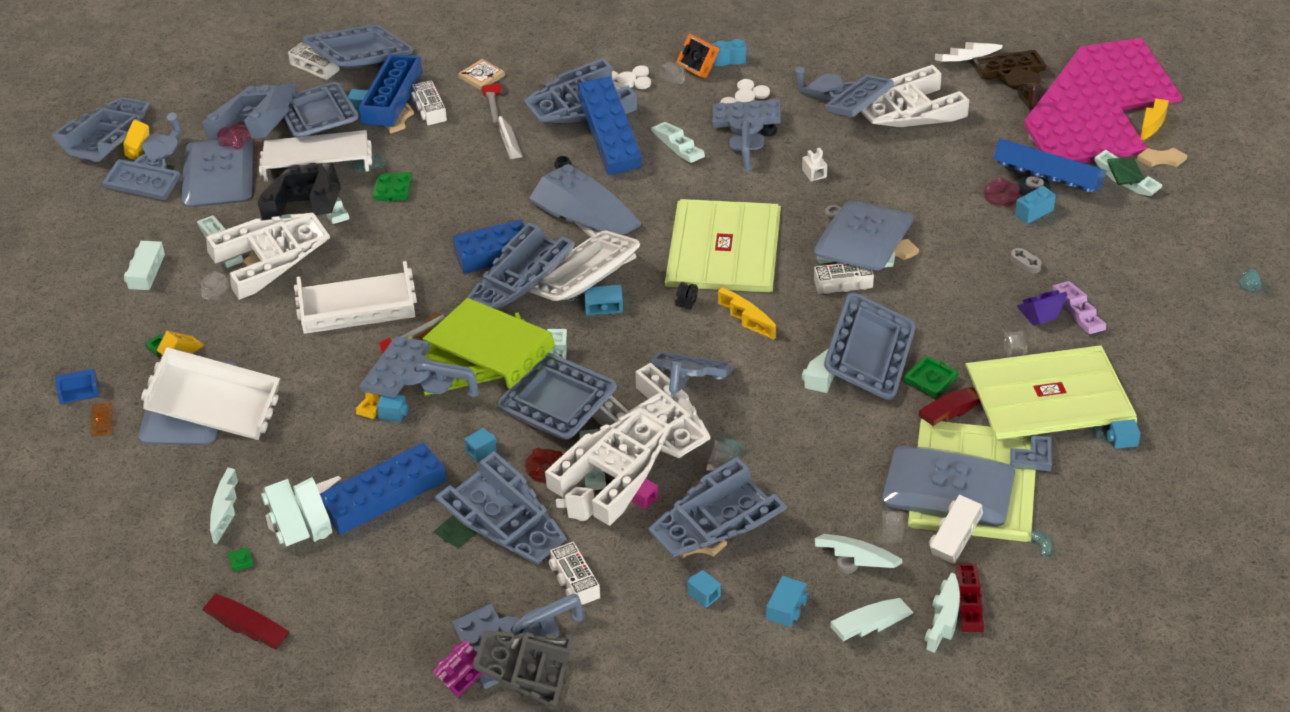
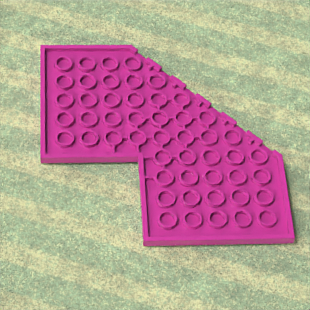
(1087, 101)

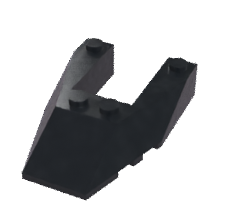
(299, 183)

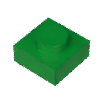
(153, 345)
(240, 559)

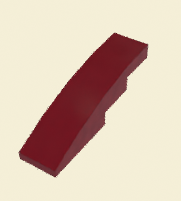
(950, 405)
(970, 598)
(246, 620)

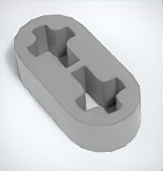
(1025, 260)

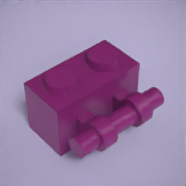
(457, 668)

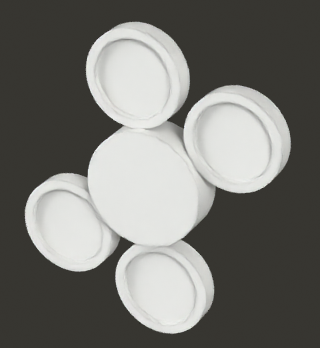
(629, 78)
(746, 94)

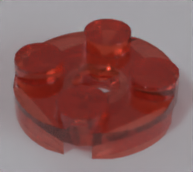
(536, 459)

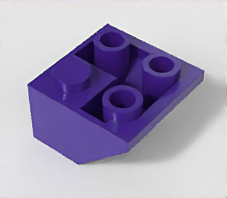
(1043, 307)

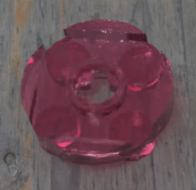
(233, 137)
(1009, 191)

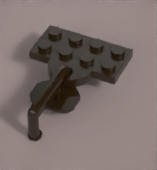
(1016, 69)

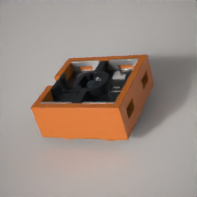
(698, 55)

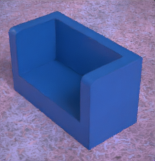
(77, 386)

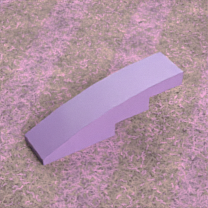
(1080, 309)

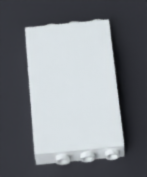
(316, 150)
(355, 301)
(211, 393)

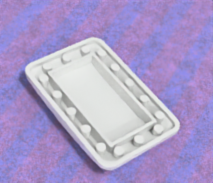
(587, 265)

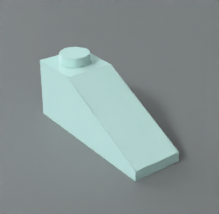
(816, 375)
(312, 509)

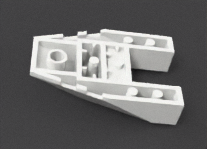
(909, 106)
(275, 241)
(686, 428)
(621, 450)

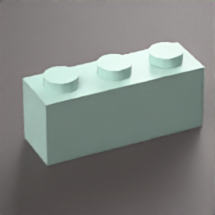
(144, 265)
(284, 513)

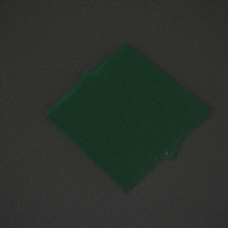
(1125, 170)
(454, 532)

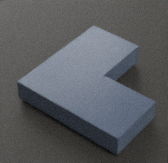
(1037, 458)

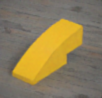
(1154, 118)

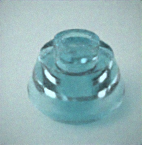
(1251, 280)

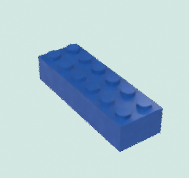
(390, 90)
(609, 125)
(1045, 163)
(382, 488)

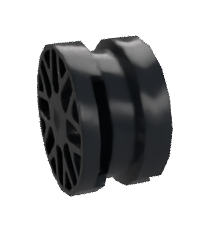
(686, 295)

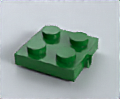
(392, 186)
(931, 376)

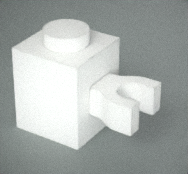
(814, 165)
(578, 503)

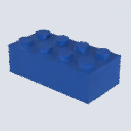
(481, 247)

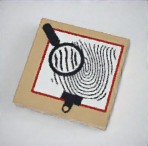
(481, 74)

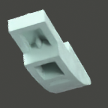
(945, 613)

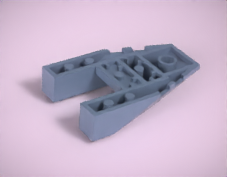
(560, 99)
(256, 106)

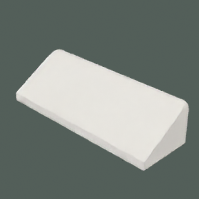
(509, 139)

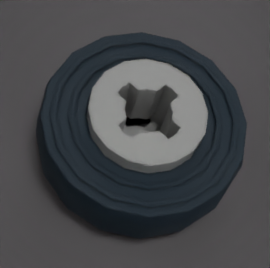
(1032, 182)

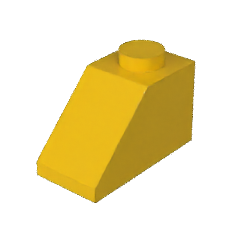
(135, 138)
(179, 342)

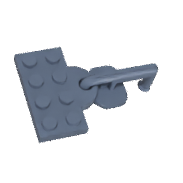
(844, 97)
(745, 121)
(149, 172)
(406, 364)
(685, 366)
(538, 621)

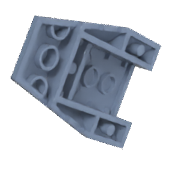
(102, 131)
(582, 200)
(522, 265)
(504, 510)
(715, 510)

